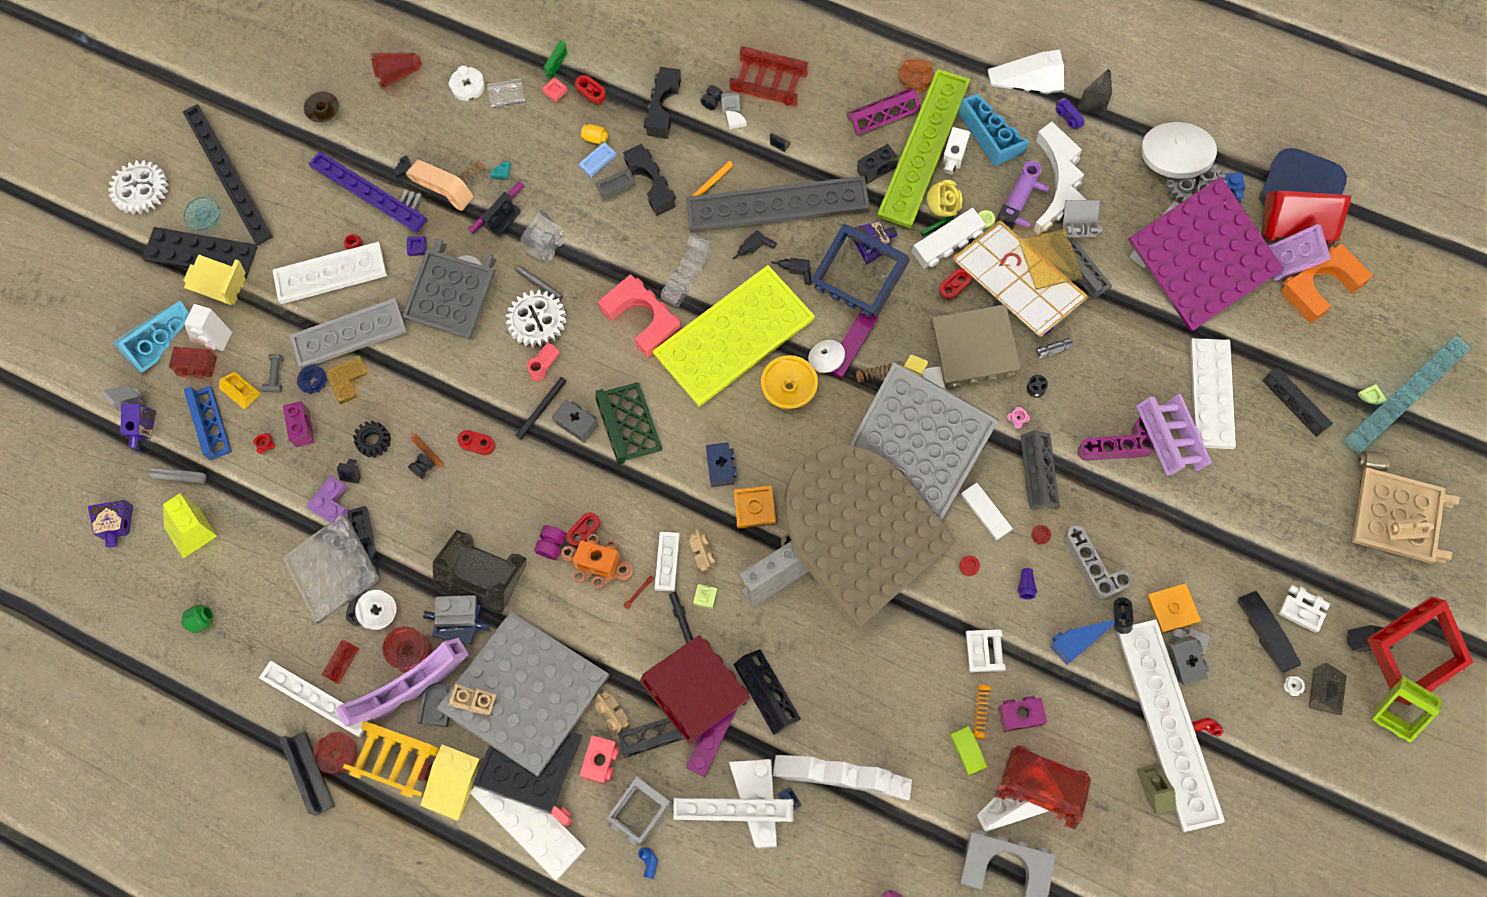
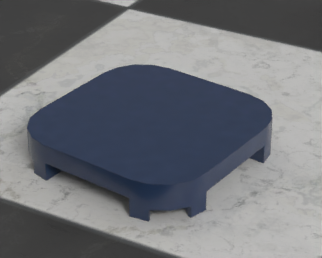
(1303, 172)

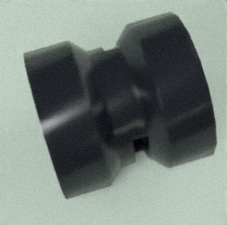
(711, 98)
(421, 466)

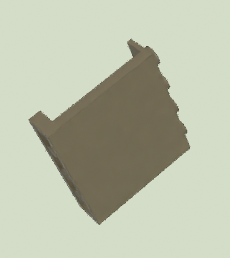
(976, 346)

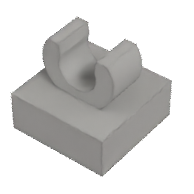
(730, 102)

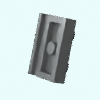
(432, 697)

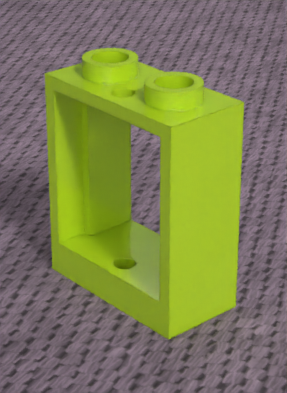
(1415, 694)

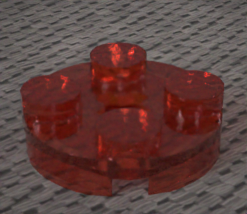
(330, 742)

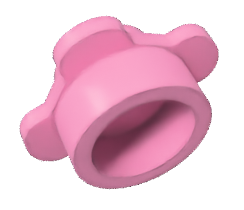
(1023, 417)

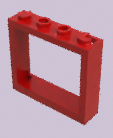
(1408, 623)

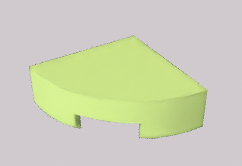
(1372, 395)

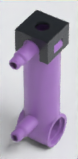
(1016, 200)

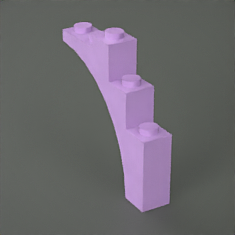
(407, 687)

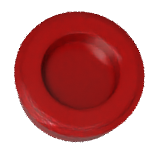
(969, 566)

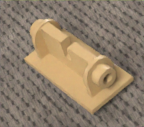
(1409, 528)
(701, 542)
(605, 705)

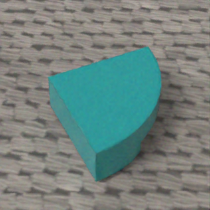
(502, 171)

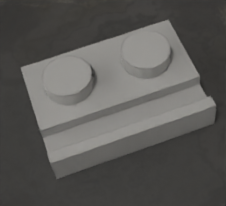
(455, 611)

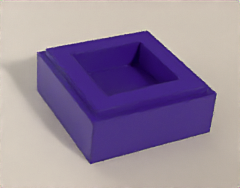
(416, 245)

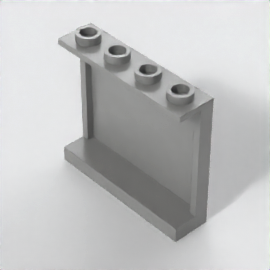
(772, 574)

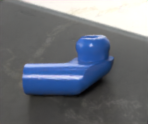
(650, 861)

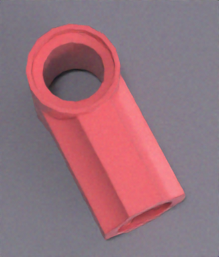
(543, 361)

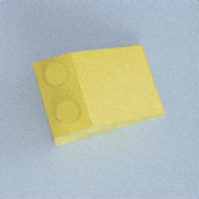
(450, 782)

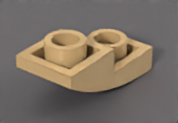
(472, 700)

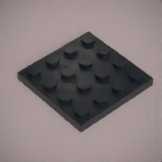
(512, 781)

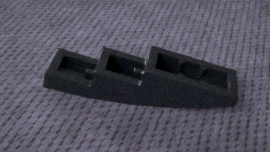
(361, 523)
(1270, 632)

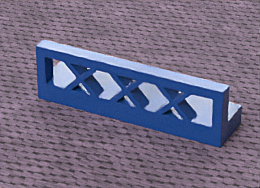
(200, 422)

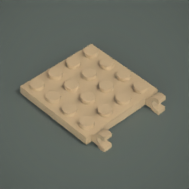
(1399, 498)

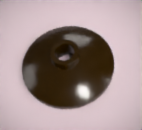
(317, 102)

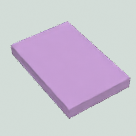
(1300, 251)

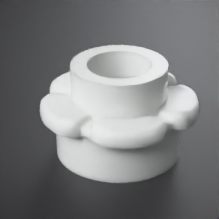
(1299, 683)

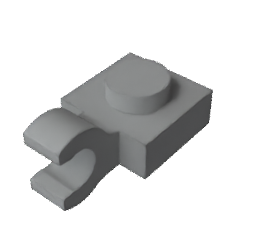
(1203, 638)

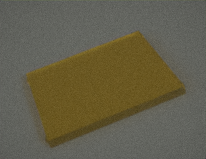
(1050, 259)

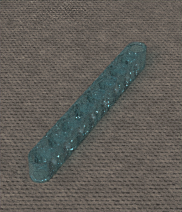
(1407, 394)

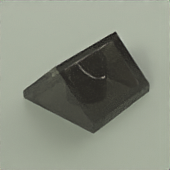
(1097, 95)
(1327, 689)

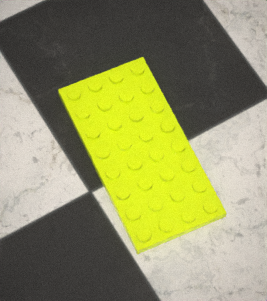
(733, 335)

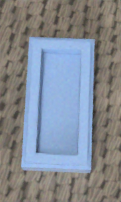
(597, 160)

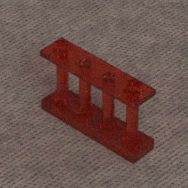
(769, 61)

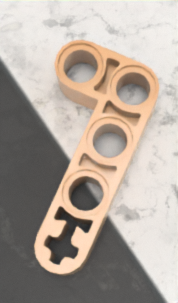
(441, 182)

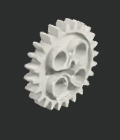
(138, 187)
(520, 325)

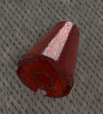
(394, 66)

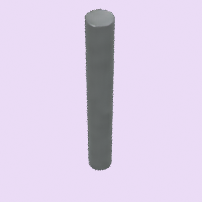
(534, 279)

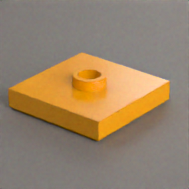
(754, 506)
(1173, 608)

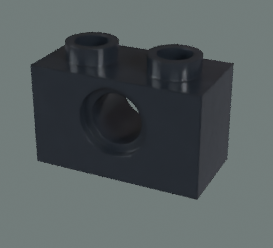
(877, 163)

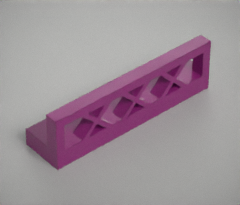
(885, 103)

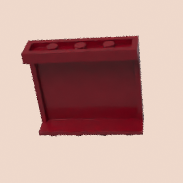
(694, 688)

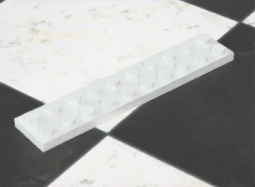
(1170, 726)

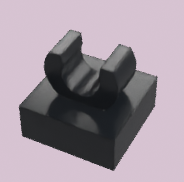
(349, 472)

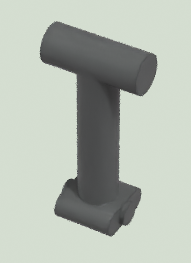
(272, 387)

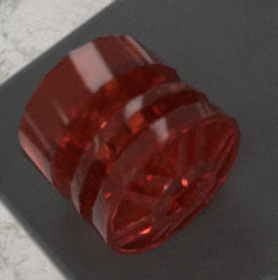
(398, 643)

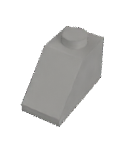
(123, 394)

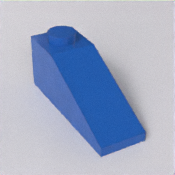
(1076, 640)

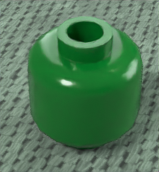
(197, 618)

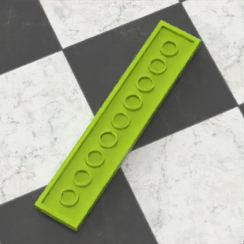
(923, 149)

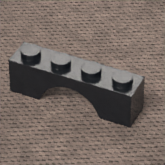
(667, 85)
(640, 163)

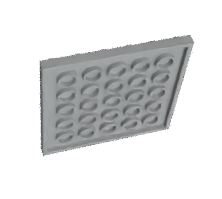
(925, 434)
(537, 691)

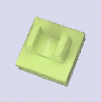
(705, 596)

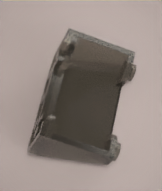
(471, 572)

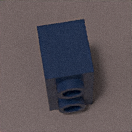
(715, 455)

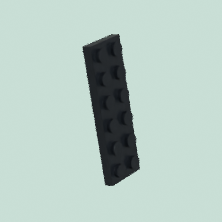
(183, 248)

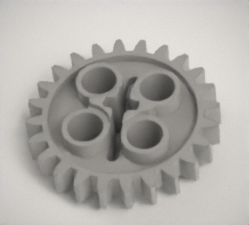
(1183, 188)

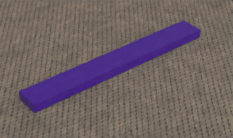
(368, 192)

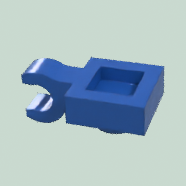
(1236, 184)

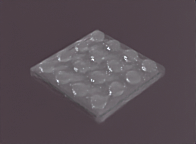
(330, 568)

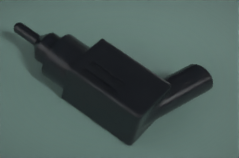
(753, 243)
(797, 266)

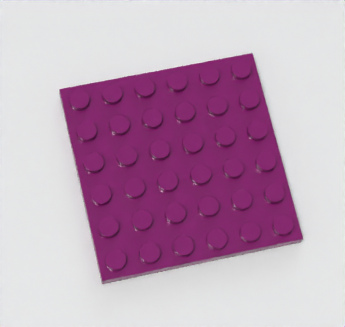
(1205, 254)

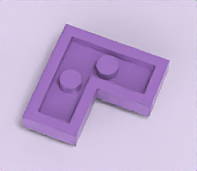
(325, 500)

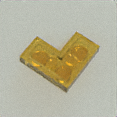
(341, 377)

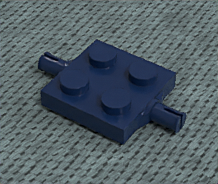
(464, 633)

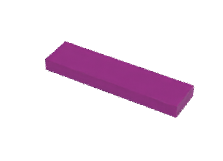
(854, 340)

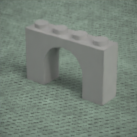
(981, 849)

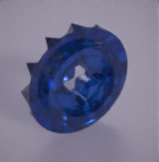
(307, 374)

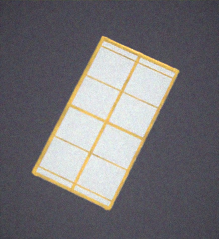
(1001, 269)

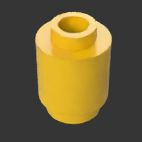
(594, 134)

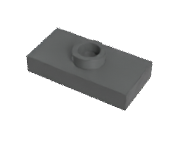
(615, 184)

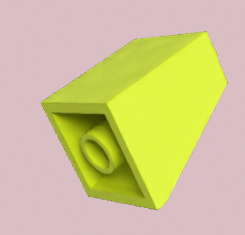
(186, 525)

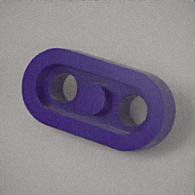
(1069, 113)

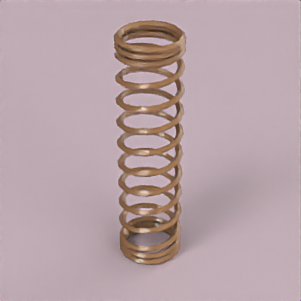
(481, 167)
(879, 369)

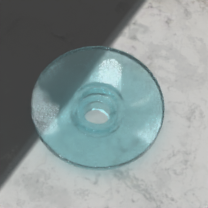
(197, 209)

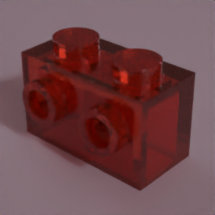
(192, 362)

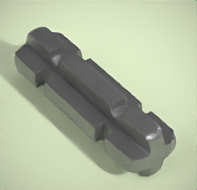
(1055, 347)

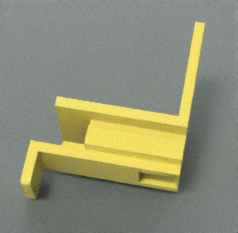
(215, 279)

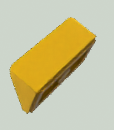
(238, 389)

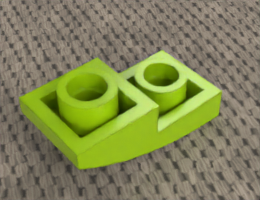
(968, 750)

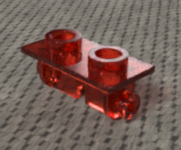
(340, 661)

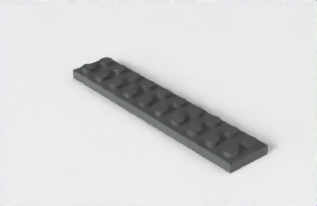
(777, 204)

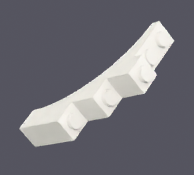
(1063, 156)
(843, 775)

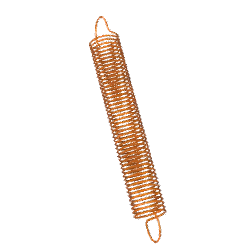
(426, 450)

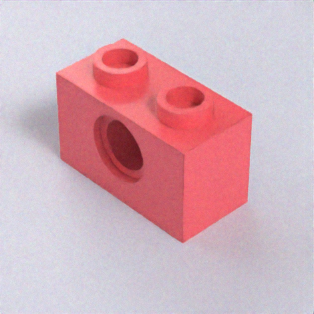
(597, 747)

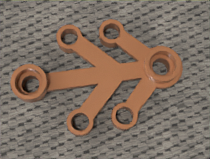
(604, 580)

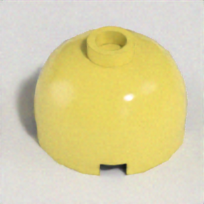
(944, 199)

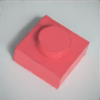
(554, 89)
(562, 815)

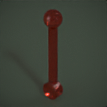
(627, 604)

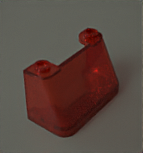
(1045, 784)

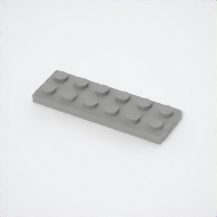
(348, 333)

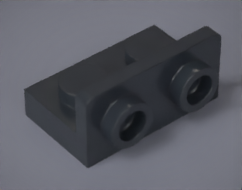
(500, 215)

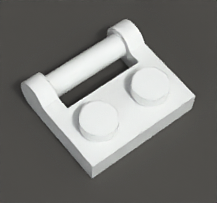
(979, 653)

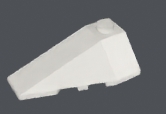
(1036, 72)
(1006, 811)

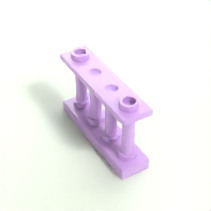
(1162, 439)

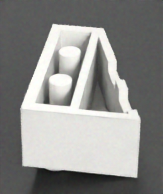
(207, 328)

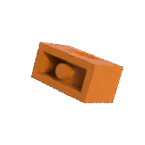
(604, 567)

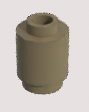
(1373, 460)

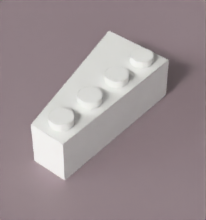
(755, 782)

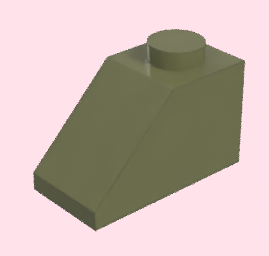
(1157, 789)

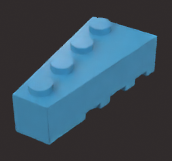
(991, 131)

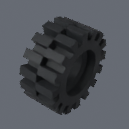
(379, 446)

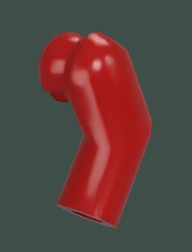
(1208, 725)

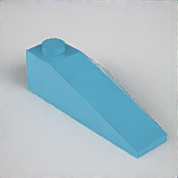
(148, 340)

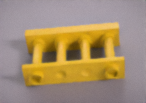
(390, 738)

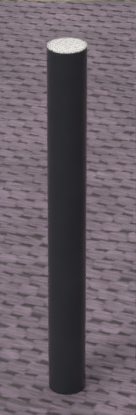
(542, 406)

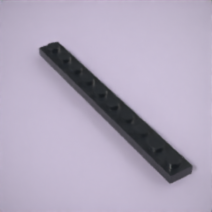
(227, 175)

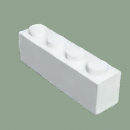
(948, 238)

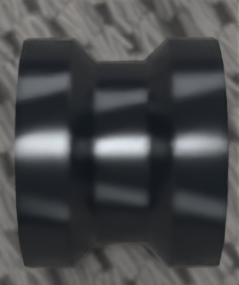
(1039, 382)

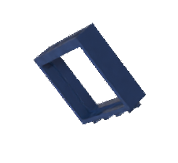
(890, 283)

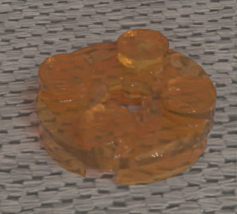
(918, 66)

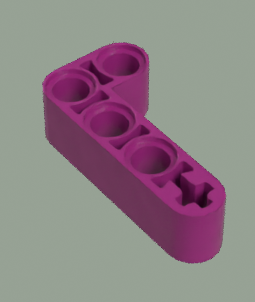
(1116, 444)

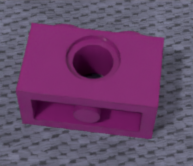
(298, 424)
(1011, 720)

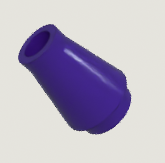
(1027, 585)

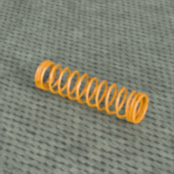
(977, 734)

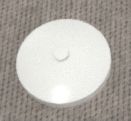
(1179, 150)

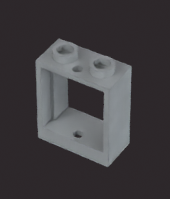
(653, 794)

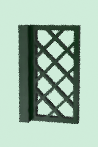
(611, 422)

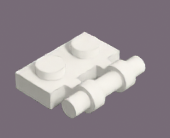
(1301, 613)

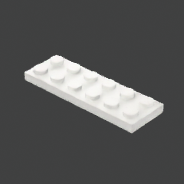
(329, 273)
(1213, 392)
(535, 830)

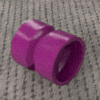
(550, 540)

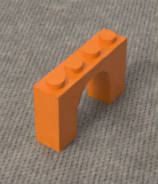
(1301, 289)

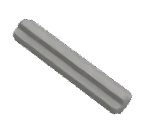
(177, 475)

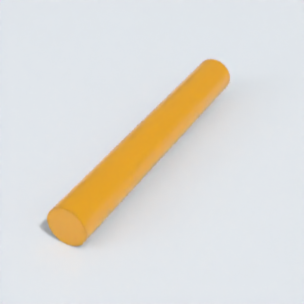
(707, 185)

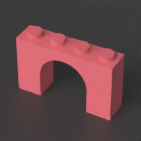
(632, 293)

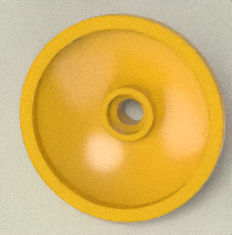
(789, 371)

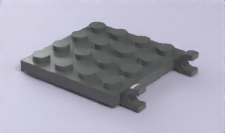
(449, 291)

